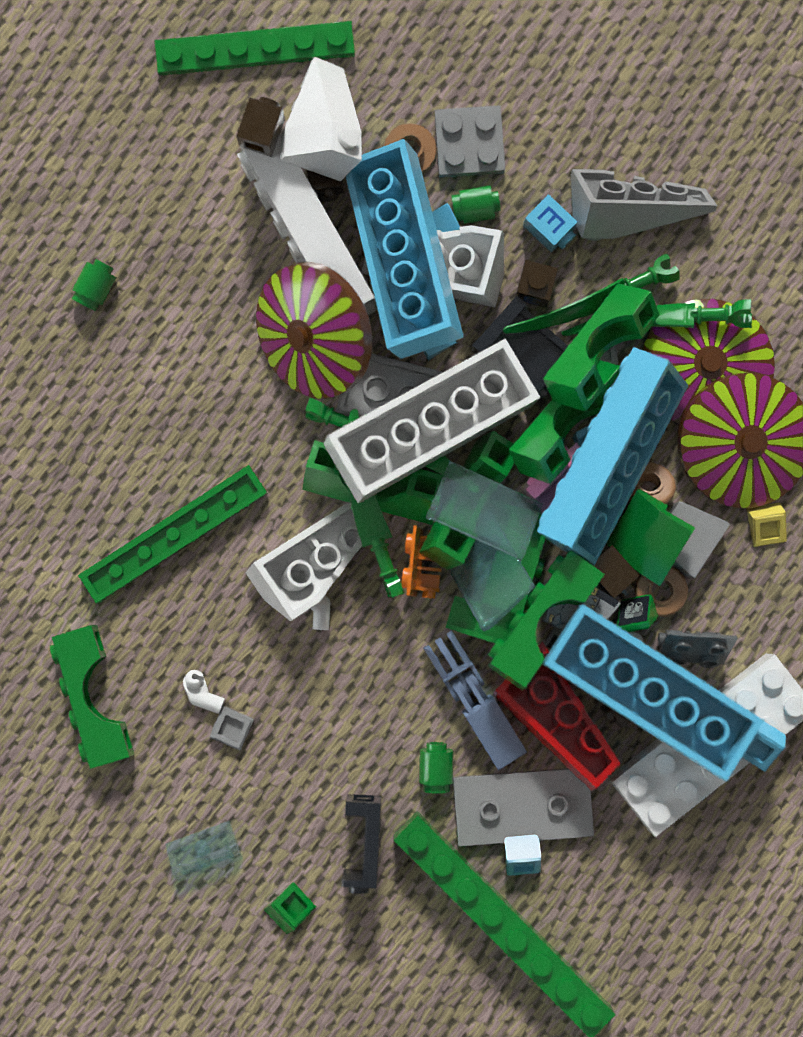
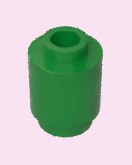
(476, 204)
(93, 284)
(436, 768)

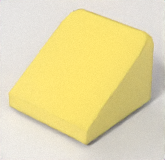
(767, 524)

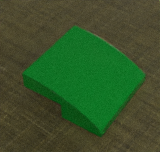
(650, 536)

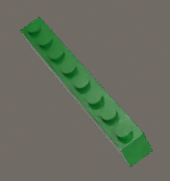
(504, 925)

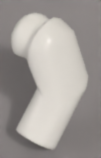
(321, 614)
(198, 692)

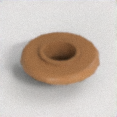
(421, 136)
(661, 478)
(678, 592)

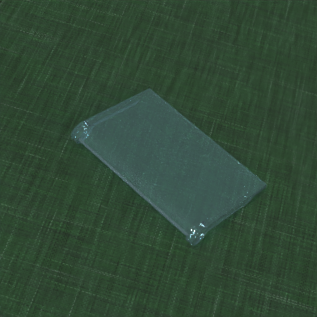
(485, 510)
(491, 583)

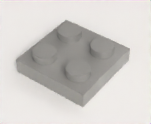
(469, 141)

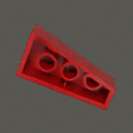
(560, 723)

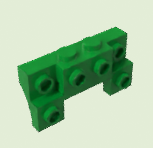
(463, 620)

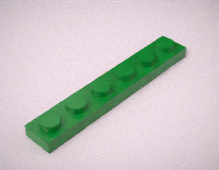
(254, 48)
(172, 534)

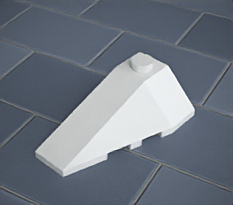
(323, 124)
(473, 263)
(307, 565)

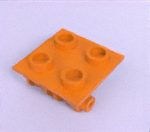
(412, 577)

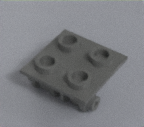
(706, 648)

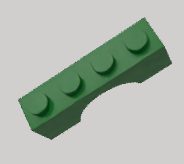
(621, 317)
(541, 447)
(490, 459)
(406, 498)
(570, 584)
(101, 737)

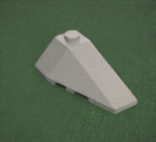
(620, 208)

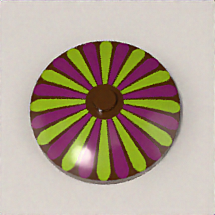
(314, 330)
(711, 351)
(743, 440)

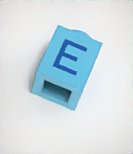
(551, 224)

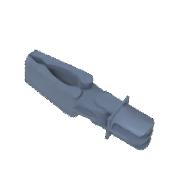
(484, 715)

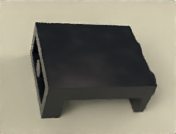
(534, 349)
(370, 807)

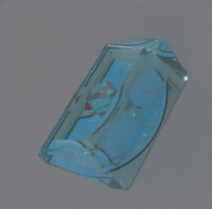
(203, 851)

